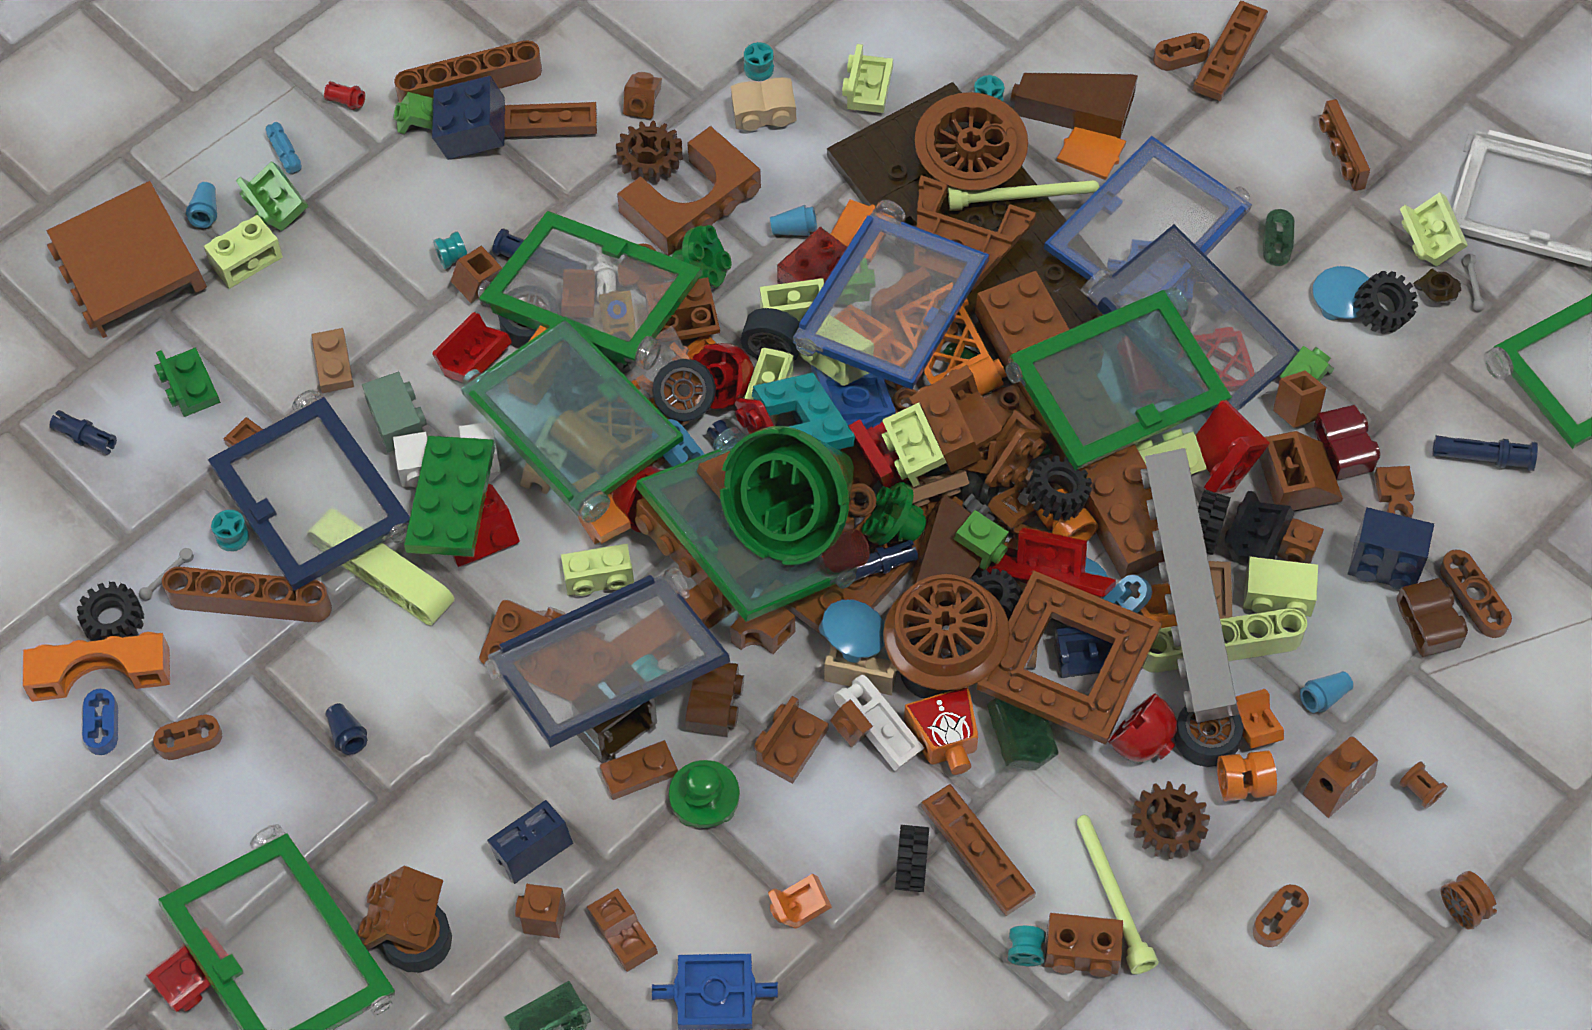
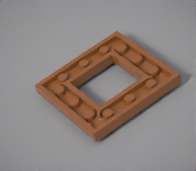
(1087, 715)

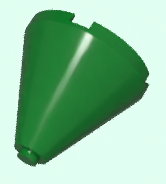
(786, 494)

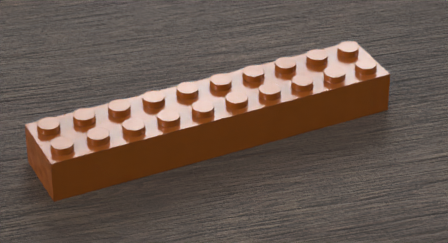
(1022, 316)

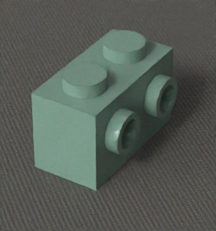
(393, 408)

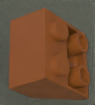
(696, 313)
(1299, 471)

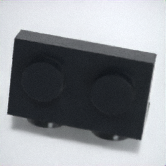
(1257, 529)

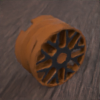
(1469, 898)

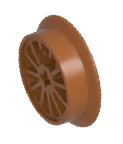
(970, 144)
(955, 671)

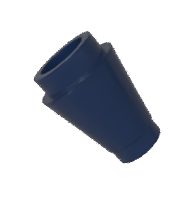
(346, 730)

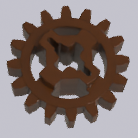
(649, 151)
(1174, 806)

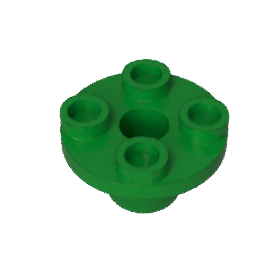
(705, 250)
(894, 516)
(704, 794)

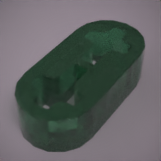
(1272, 236)

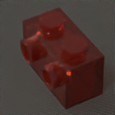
(811, 259)

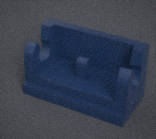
(1079, 652)
(530, 841)

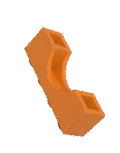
(54, 669)

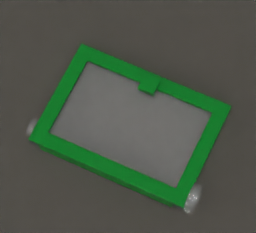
(597, 280)
(1553, 368)
(276, 941)

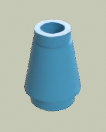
(202, 207)
(794, 222)
(1325, 691)

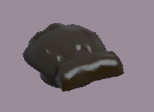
(1439, 286)

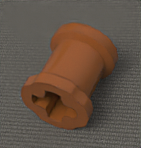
(1423, 784)

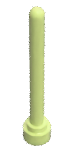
(960, 198)
(1140, 956)

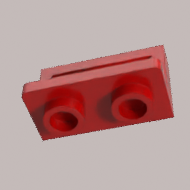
(470, 348)
(179, 980)

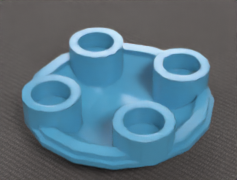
(1336, 290)
(853, 629)

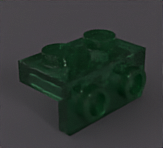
(1022, 736)
(552, 1011)

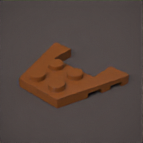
(996, 244)

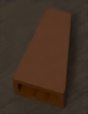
(1077, 100)
(940, 551)

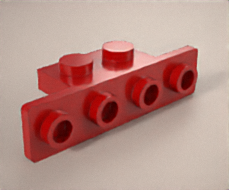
(1055, 557)

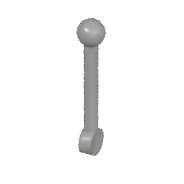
(1470, 260)
(186, 555)

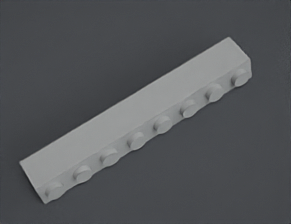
(1191, 586)

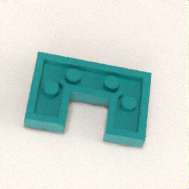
(811, 403)

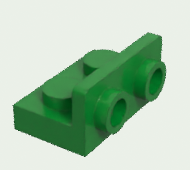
(188, 381)

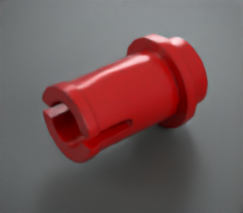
(349, 96)

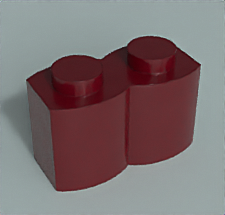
(1347, 441)

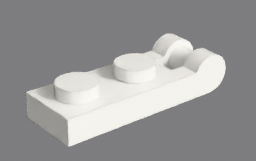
(888, 732)

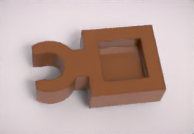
(1396, 487)

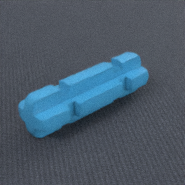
(283, 148)

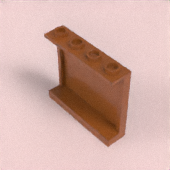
(122, 255)

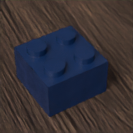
(468, 117)
(1390, 549)

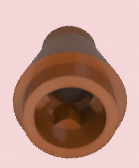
(861, 509)

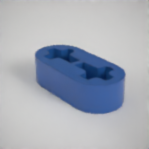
(93, 721)

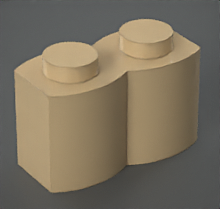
(763, 103)

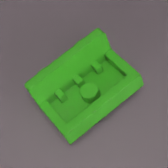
(273, 197)

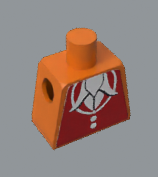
(945, 728)

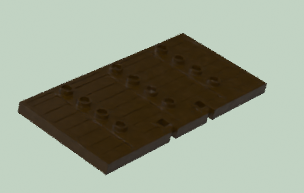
(885, 166)

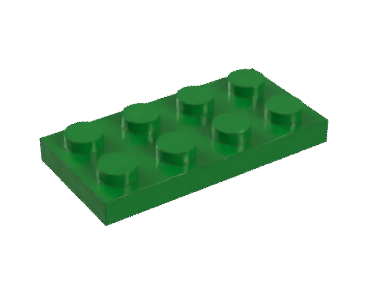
(450, 496)

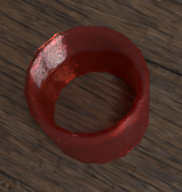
(848, 552)

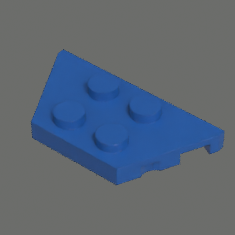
(861, 399)

